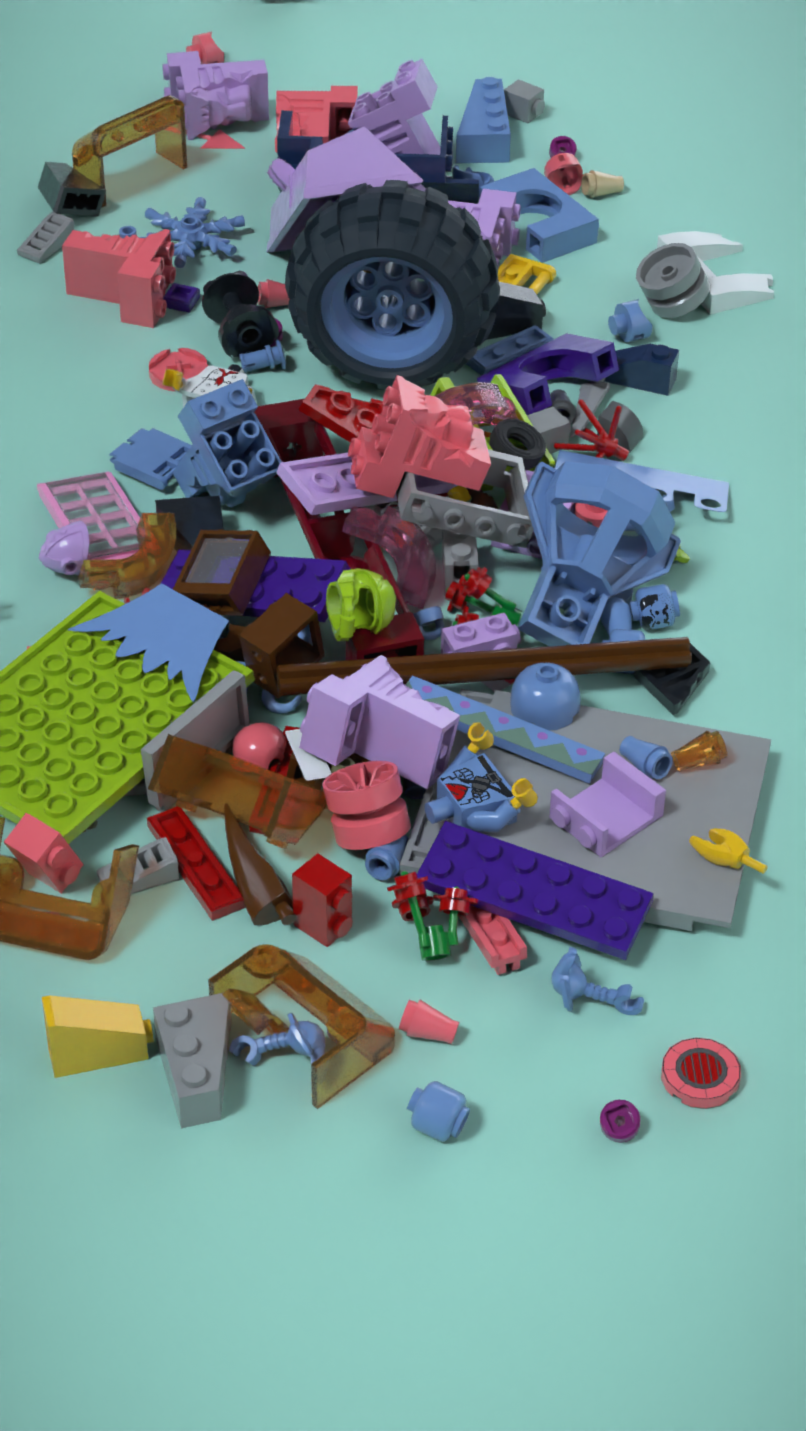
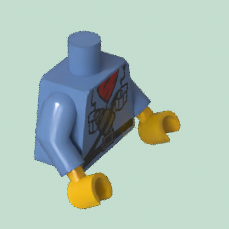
(475, 792)

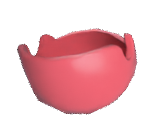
(259, 744)

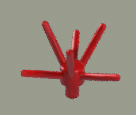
(605, 443)

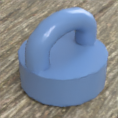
(427, 617)

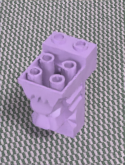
(216, 91)
(397, 110)
(496, 219)
(379, 721)

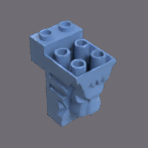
(228, 446)

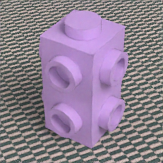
(480, 635)

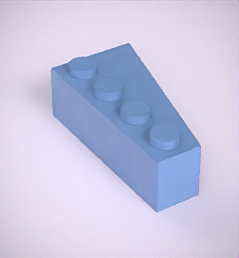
(485, 125)

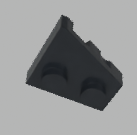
(675, 685)

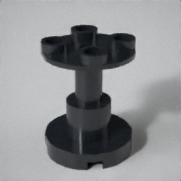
(244, 324)

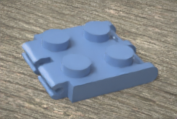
(150, 457)

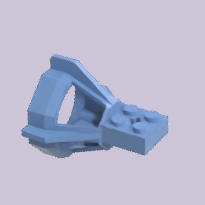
(588, 562)

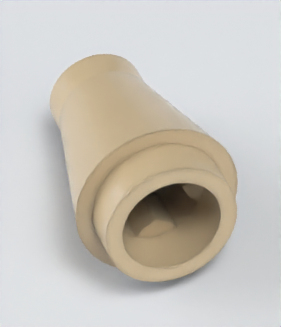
(600, 184)

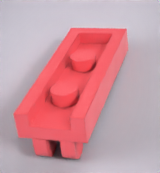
(495, 939)

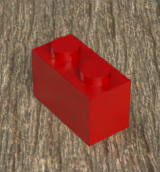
(322, 900)

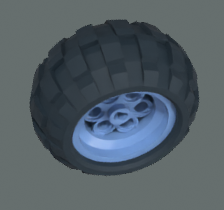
(386, 318)

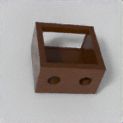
(275, 640)

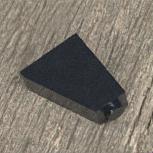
(70, 191)
(517, 310)
(192, 516)

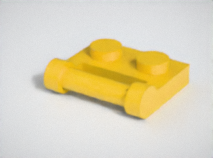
(518, 270)

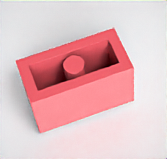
(44, 853)

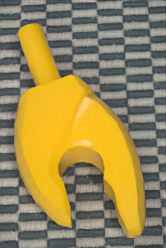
(728, 852)

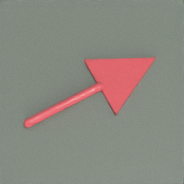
(219, 141)

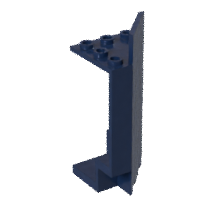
(429, 167)

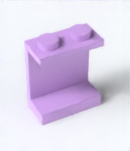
(611, 807)

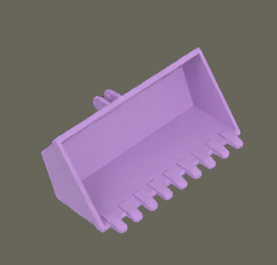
(324, 176)

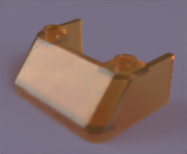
(161, 117)
(256, 795)
(63, 923)
(358, 1031)

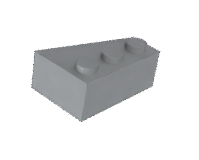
(194, 1055)

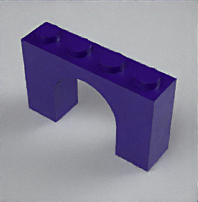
(561, 357)

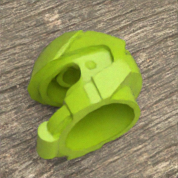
(359, 601)

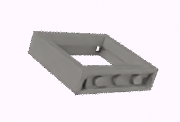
(474, 519)

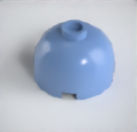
(545, 696)

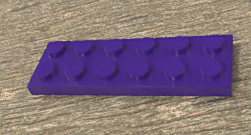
(300, 577)
(537, 889)

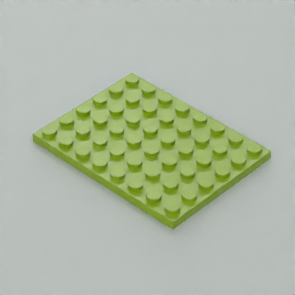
(80, 720)

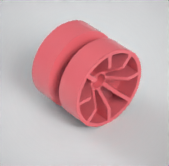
(366, 805)

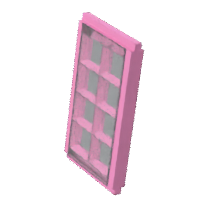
(101, 506)

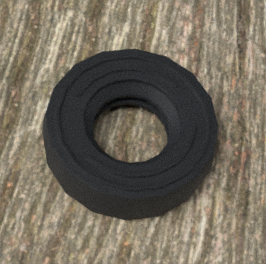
(525, 434)

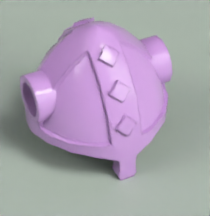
(66, 548)

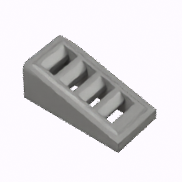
(47, 236)
(161, 866)

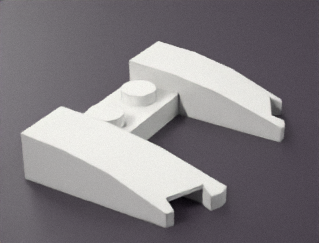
(725, 291)

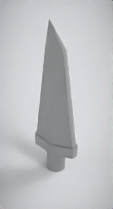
(592, 394)

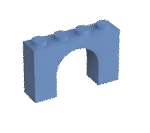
(569, 223)

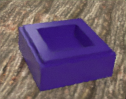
(182, 297)

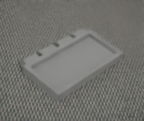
(209, 722)

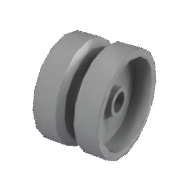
(673, 280)

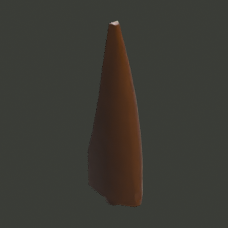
(261, 888)

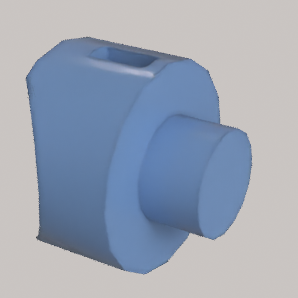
(629, 322)

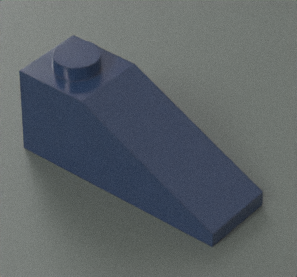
(646, 368)

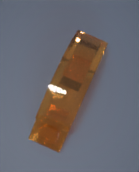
(143, 569)

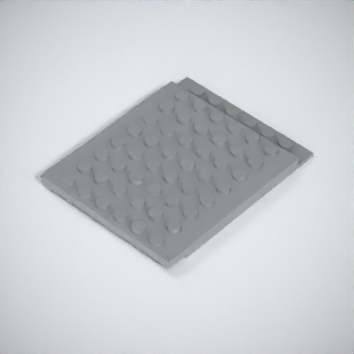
(658, 856)

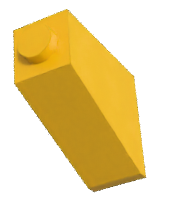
(93, 1034)

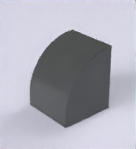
(629, 428)

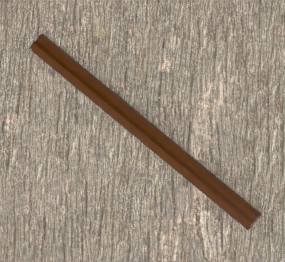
(501, 664)

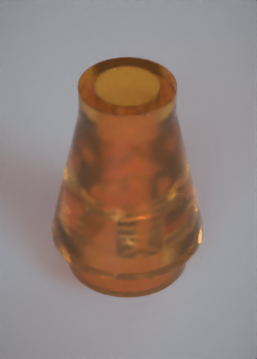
(701, 751)

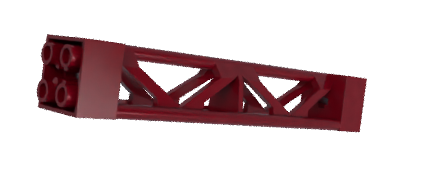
(325, 537)

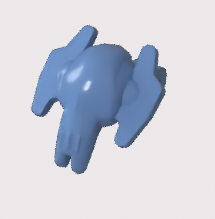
(572, 983)
(302, 1037)

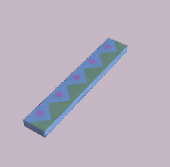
(516, 734)

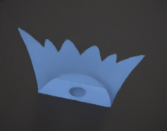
(168, 629)

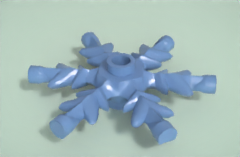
(193, 232)

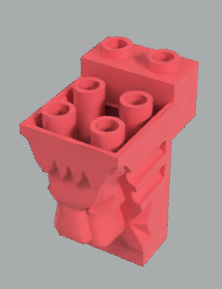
(318, 112)
(121, 272)
(418, 437)

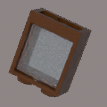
(223, 570)

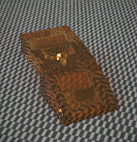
(254, 1012)

